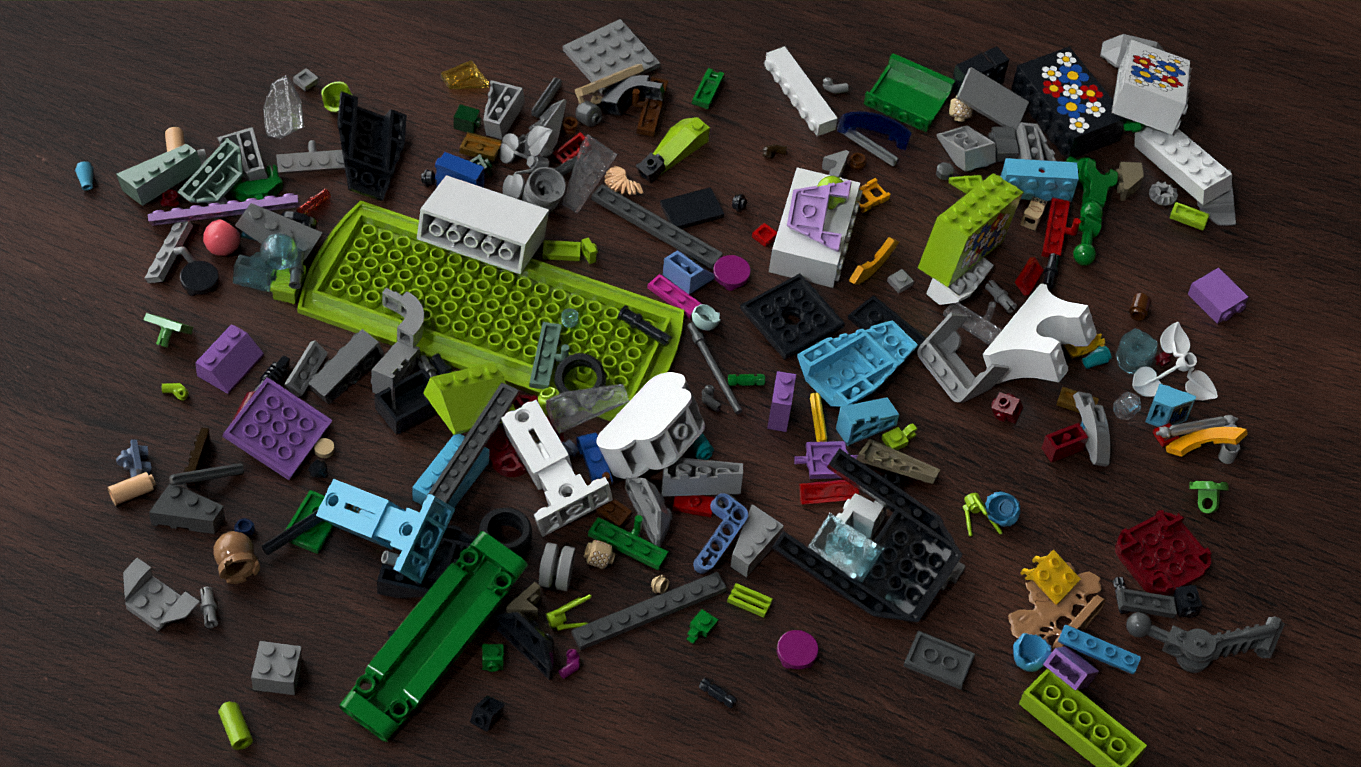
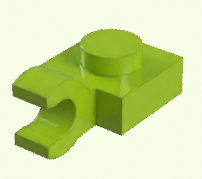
(898, 439)

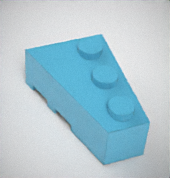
(865, 419)

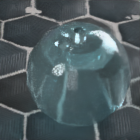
(279, 251)

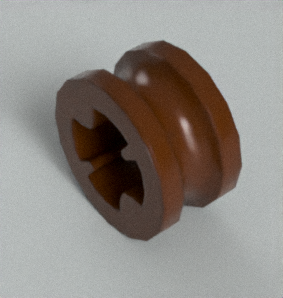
(566, 128)

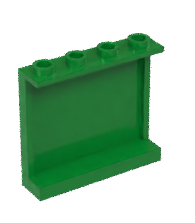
(910, 92)

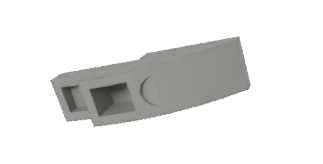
(1096, 428)

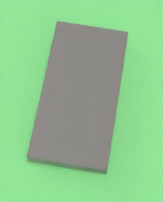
(992, 99)

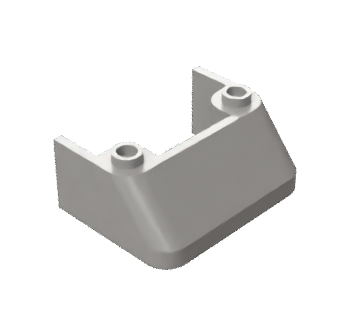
(940, 358)

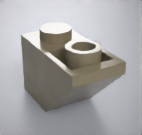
(1129, 178)

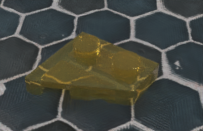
(464, 77)

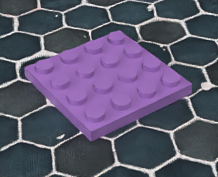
(277, 428)

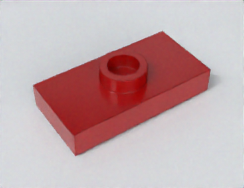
(1029, 276)
(693, 505)

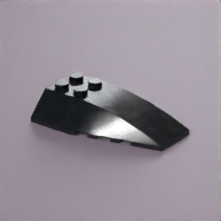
(369, 146)

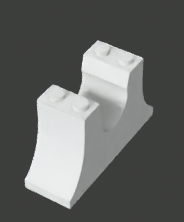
(1035, 336)

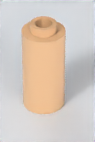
(174, 138)
(131, 488)

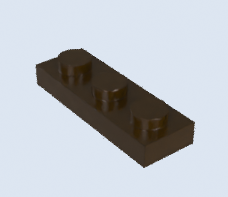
(198, 455)

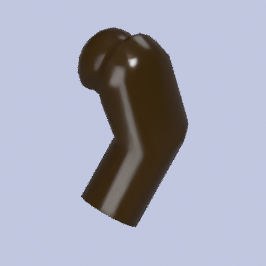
(774, 148)

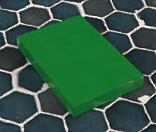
(316, 536)

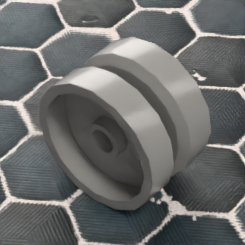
(553, 566)

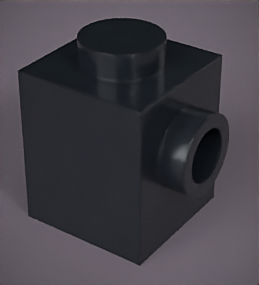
(1187, 601)

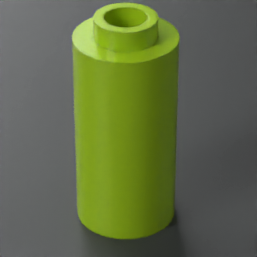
(235, 725)

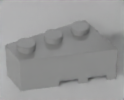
(502, 108)
(1032, 143)
(251, 156)

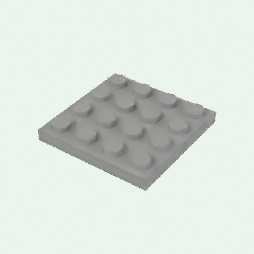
(609, 52)

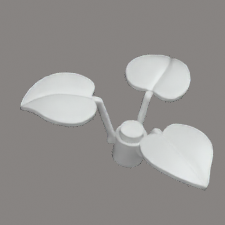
(1177, 342)

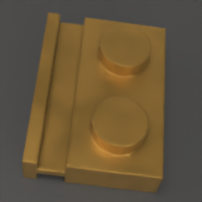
(477, 144)

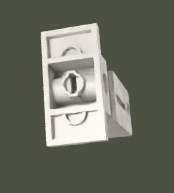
(552, 469)

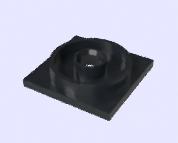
(796, 299)

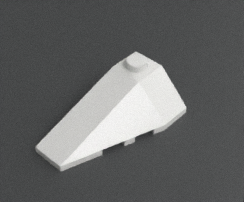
(962, 287)

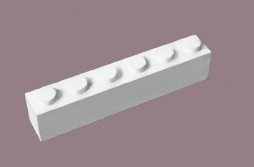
(800, 91)

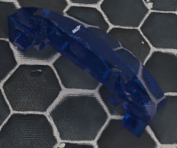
(876, 123)

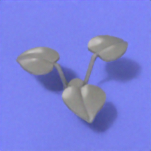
(537, 140)

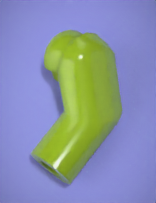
(175, 388)

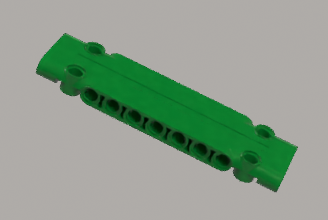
(433, 636)

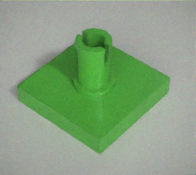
(167, 327)

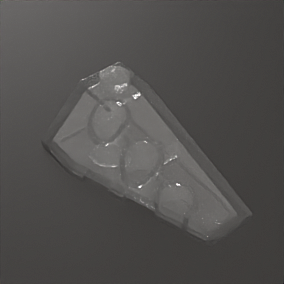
(582, 405)

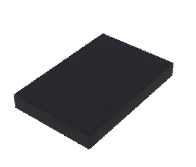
(692, 208)

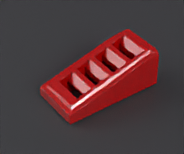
(574, 142)

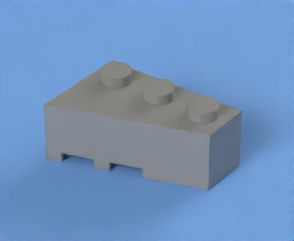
(394, 367)
(755, 540)

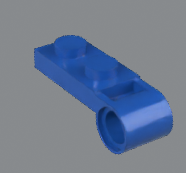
(592, 456)

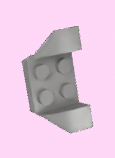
(1221, 208)
(152, 599)

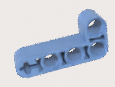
(718, 536)

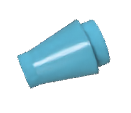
(85, 175)

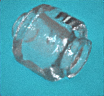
(1127, 406)

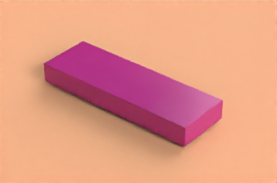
(673, 294)

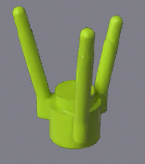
(975, 505)
(557, 617)

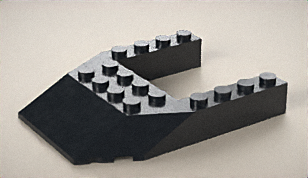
(914, 557)

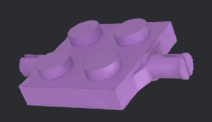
(819, 456)

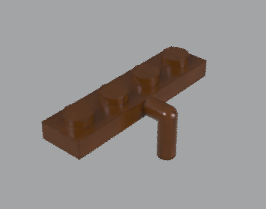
(650, 110)
(613, 510)

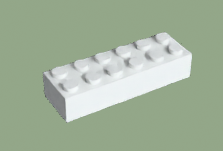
(1184, 163)

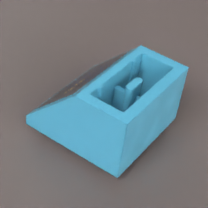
(1169, 406)

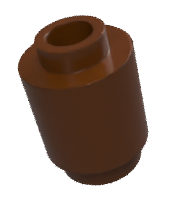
(1139, 306)

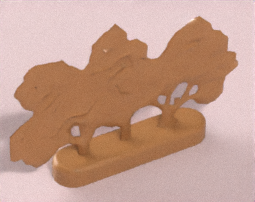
(1046, 611)

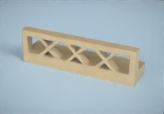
(604, 82)

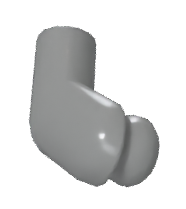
(829, 86)

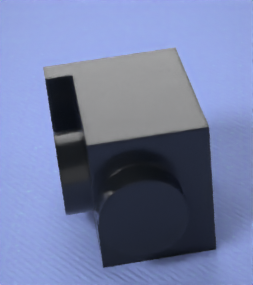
(649, 171)

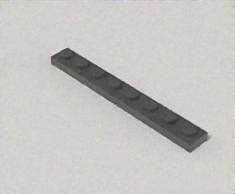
(656, 226)
(474, 443)
(648, 610)

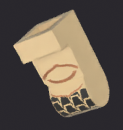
(1034, 212)

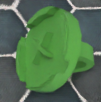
(1207, 490)

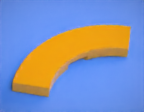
(866, 270)
(1193, 440)

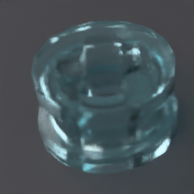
(569, 322)

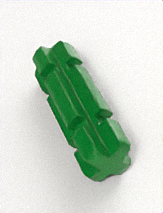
(746, 379)

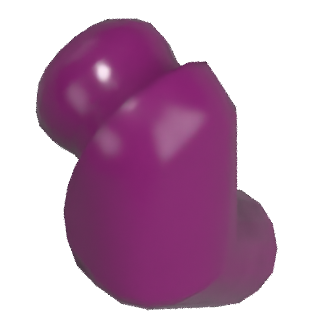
(573, 663)

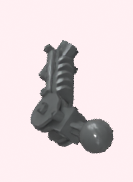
(1198, 647)

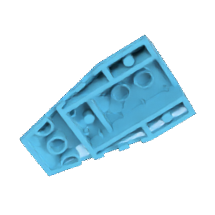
(855, 363)

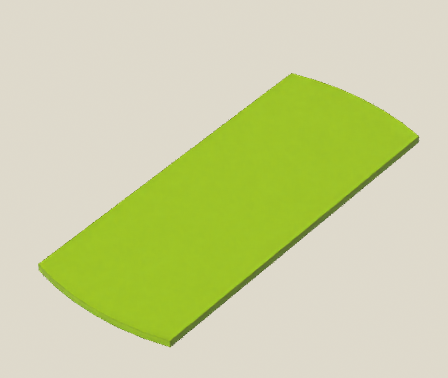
(481, 310)

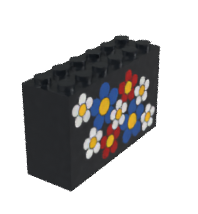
(1068, 103)

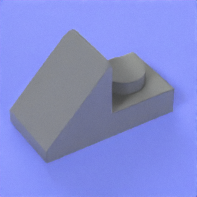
(836, 163)

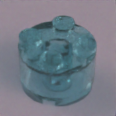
(1136, 351)

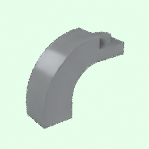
(408, 306)

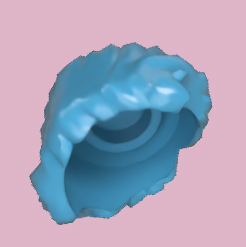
(1002, 508)
(1031, 652)

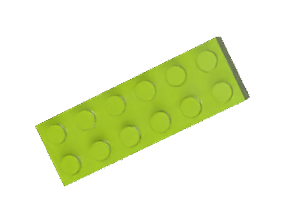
(1081, 723)

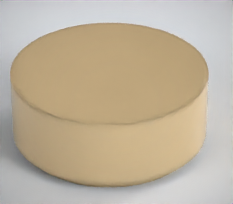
(324, 448)

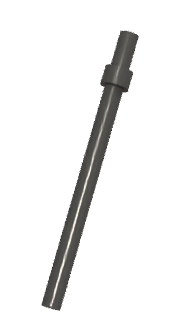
(699, 340)

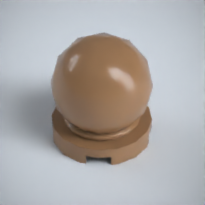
(235, 557)

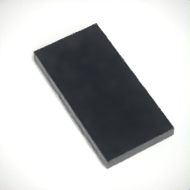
(876, 312)

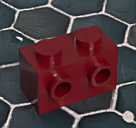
(1064, 442)

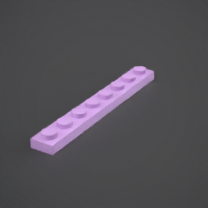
(216, 210)

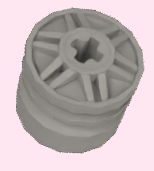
(547, 182)

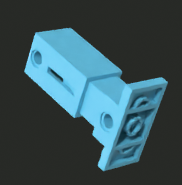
(389, 525)

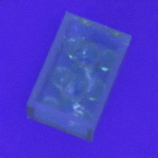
(845, 547)

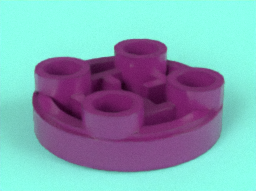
(731, 272)
(797, 650)

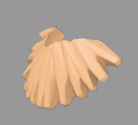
(617, 181)

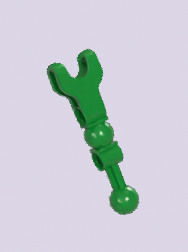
(1093, 200)

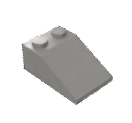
(968, 148)

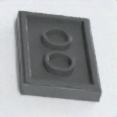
(939, 660)

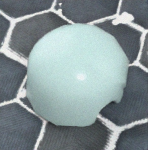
(705, 317)

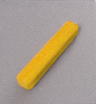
(818, 417)

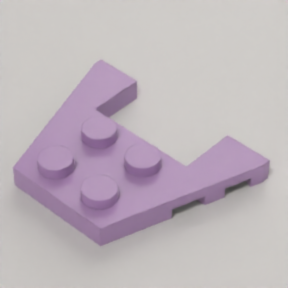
(809, 212)

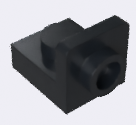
(486, 712)

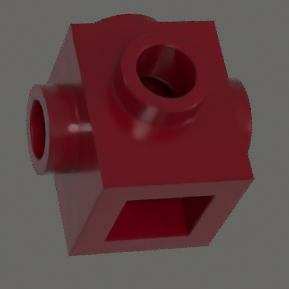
(1006, 407)

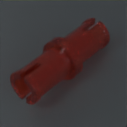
(314, 202)

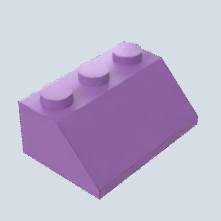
(228, 359)

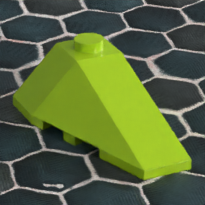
(682, 141)

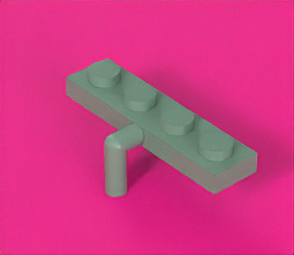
(547, 355)

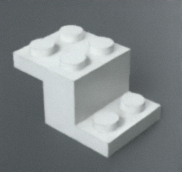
(863, 514)

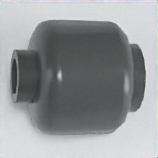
(588, 113)

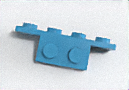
(1099, 649)

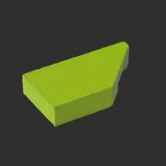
(965, 183)

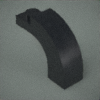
(621, 93)

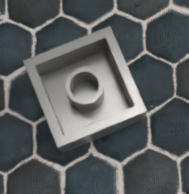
(276, 668)

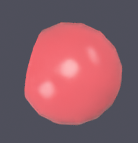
(221, 238)

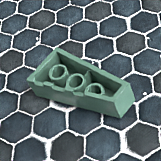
(159, 174)

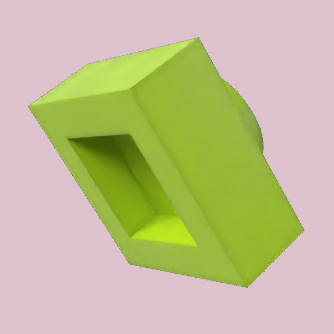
(589, 250)

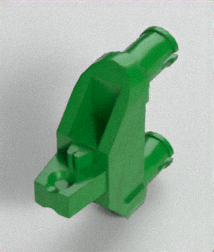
(258, 188)

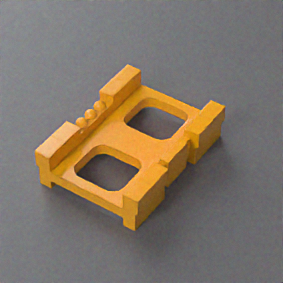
(872, 184)

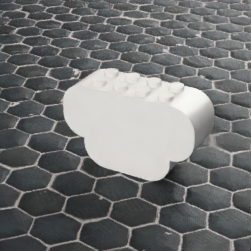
(652, 427)

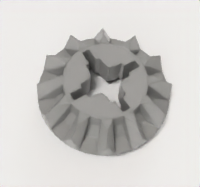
(1166, 198)

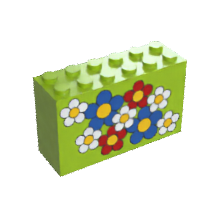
(970, 229)

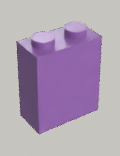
(1218, 295)
(781, 401)
(1071, 668)

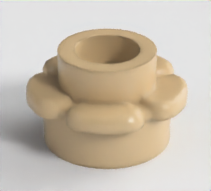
(660, 584)

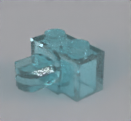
(253, 272)

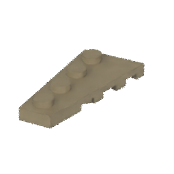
(895, 461)

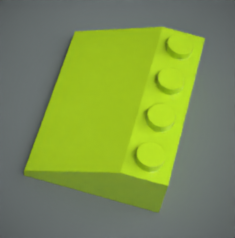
(463, 395)

